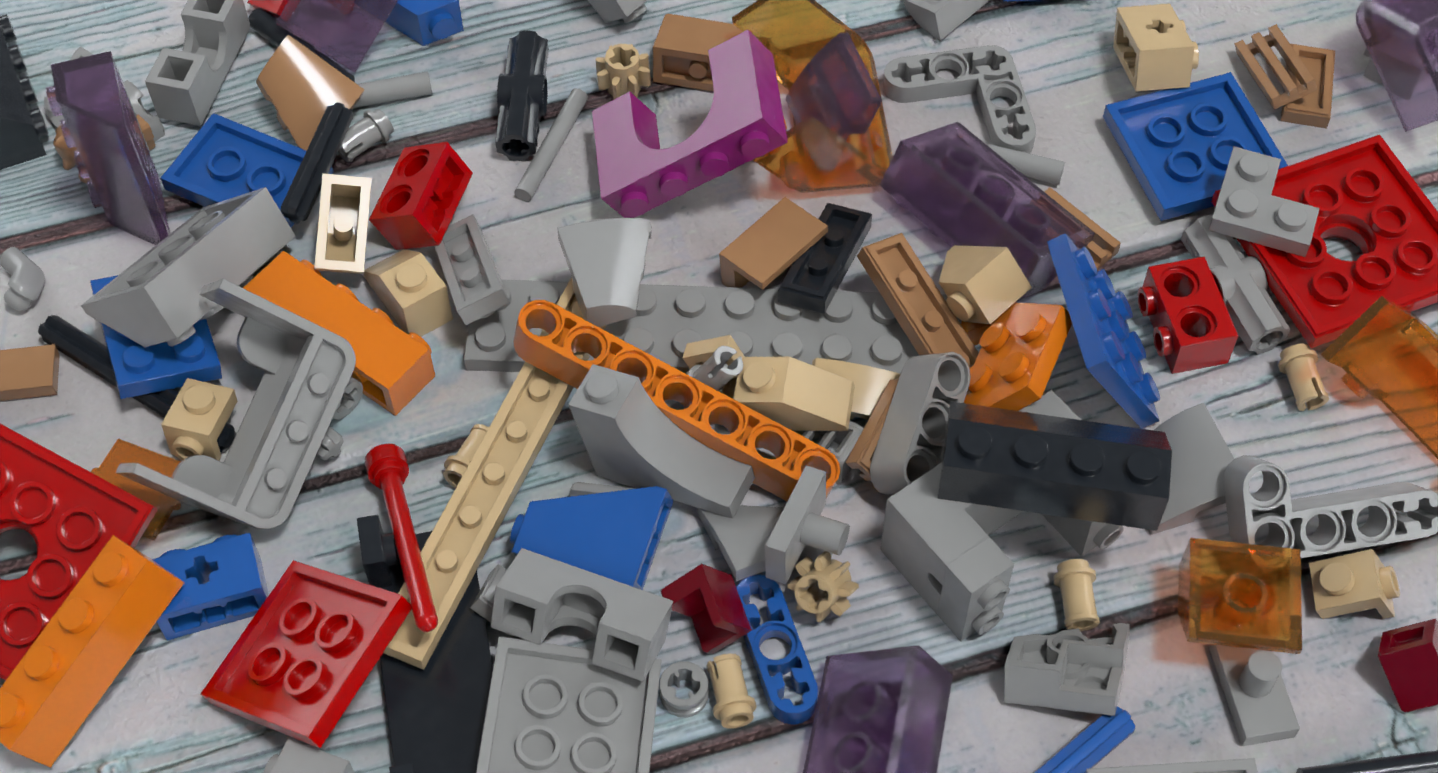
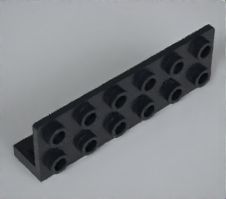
(439, 710)

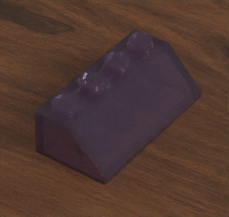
(109, 144)
(979, 200)
(879, 713)

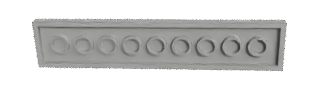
(853, 329)

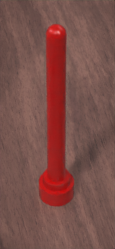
(387, 470)

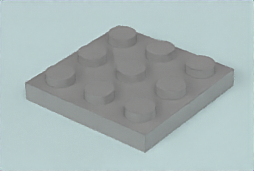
(564, 713)

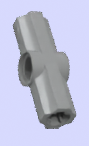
(1241, 285)

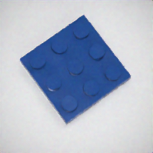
(1184, 139)
(1103, 332)

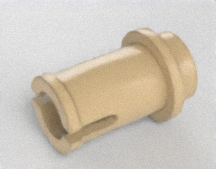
(1303, 376)
(457, 464)
(1077, 594)
(733, 704)

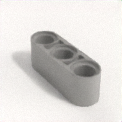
(918, 419)

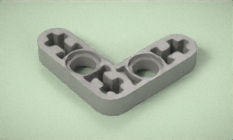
(982, 81)

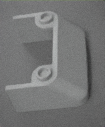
(283, 425)

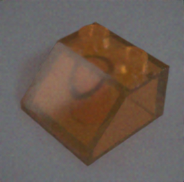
(1241, 595)

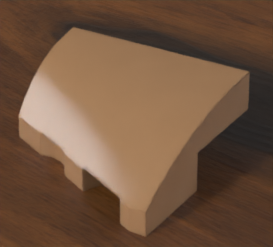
(302, 89)

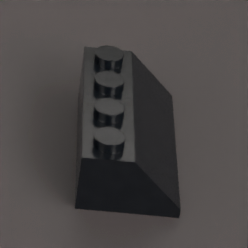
(19, 124)
(1056, 466)

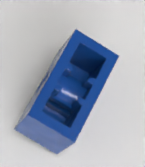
(233, 590)

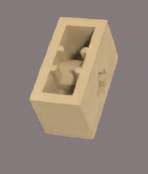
(1154, 47)

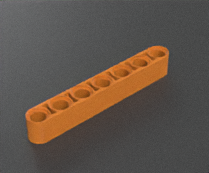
(663, 382)

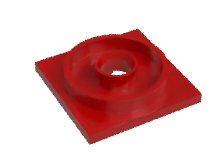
(1378, 208)
(71, 522)

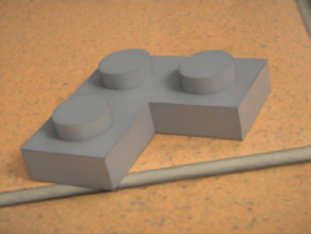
(1253, 214)

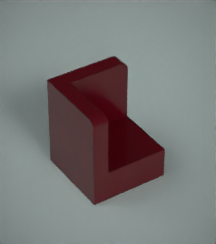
(712, 604)
(1411, 664)

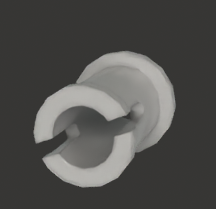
(365, 133)

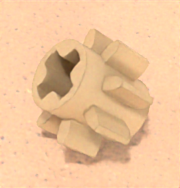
(623, 70)
(823, 586)

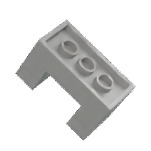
(948, 549)

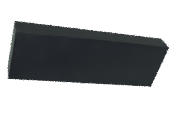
(820, 270)

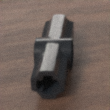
(522, 96)

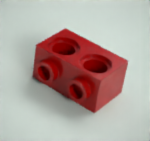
(421, 196)
(1182, 303)

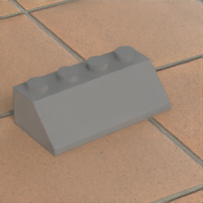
(160, 292)

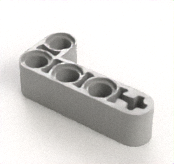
(1335, 511)

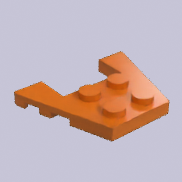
(1016, 355)

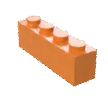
(388, 360)
(82, 650)

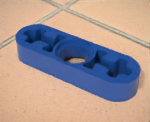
(782, 626)

